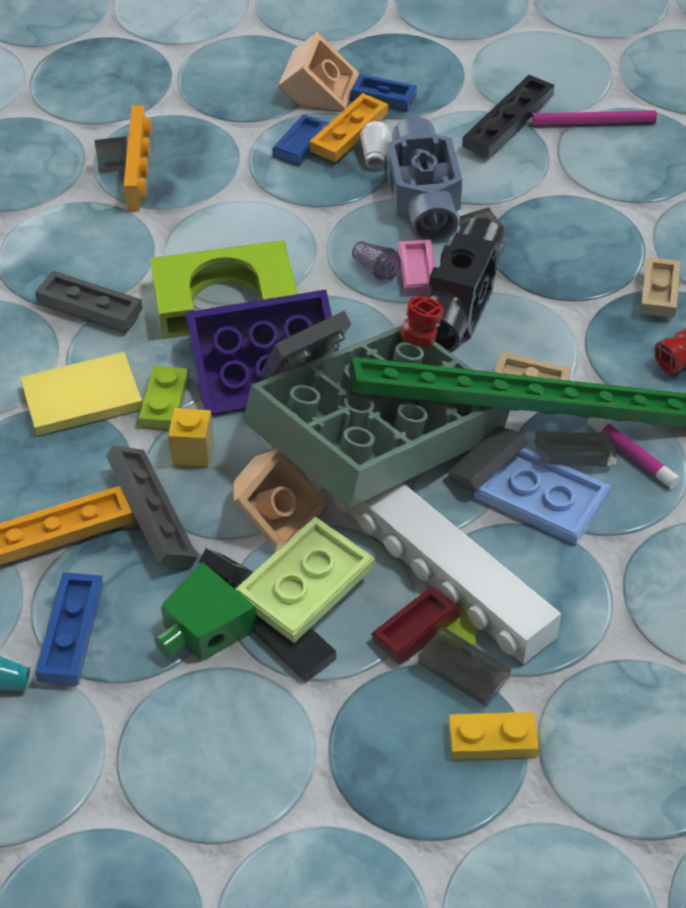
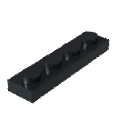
(508, 116)

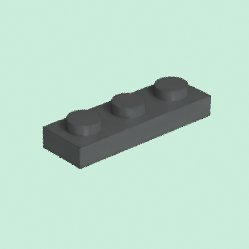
(89, 300)

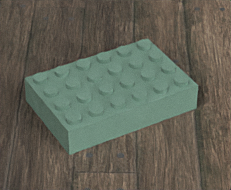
(361, 441)

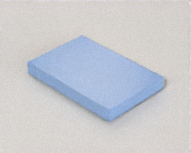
(545, 495)

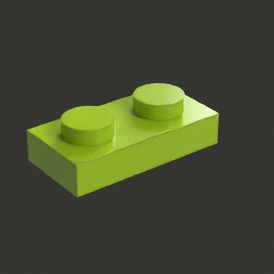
(163, 394)

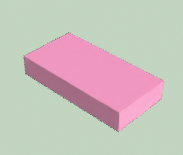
(416, 266)

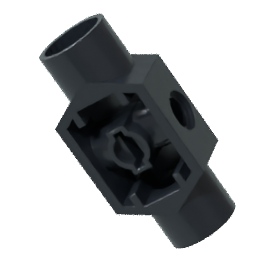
(466, 279)

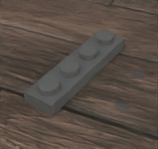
(151, 507)

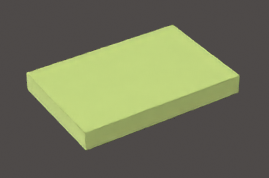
(305, 578)

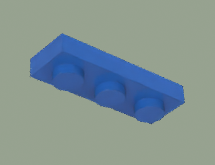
(69, 629)

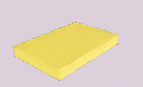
(81, 393)

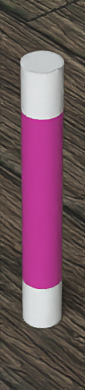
(635, 452)

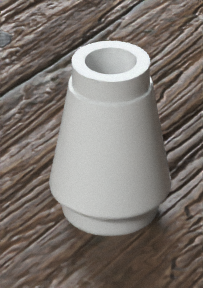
(375, 142)

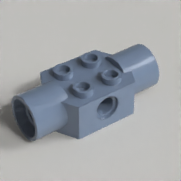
(424, 179)

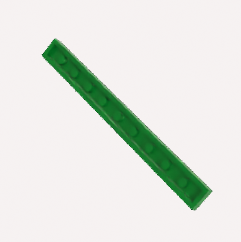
(516, 392)

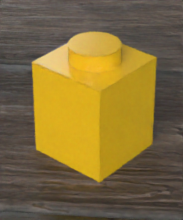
(191, 437)

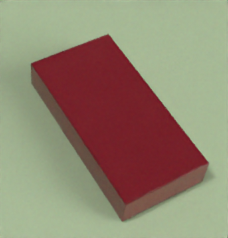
(415, 624)

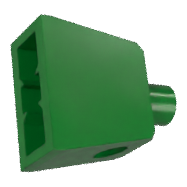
(204, 616)

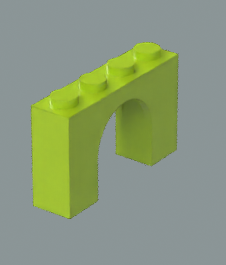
(183, 276)

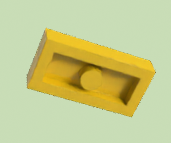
(493, 736)

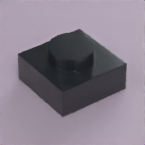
(225, 567)

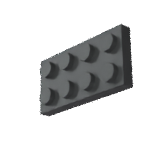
(307, 345)

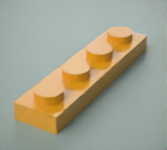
(136, 162)
(63, 524)

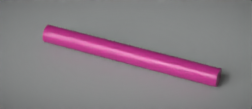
(585, 118)

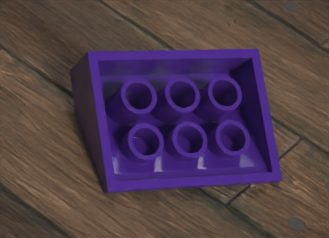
(236, 340)

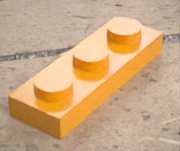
(345, 129)

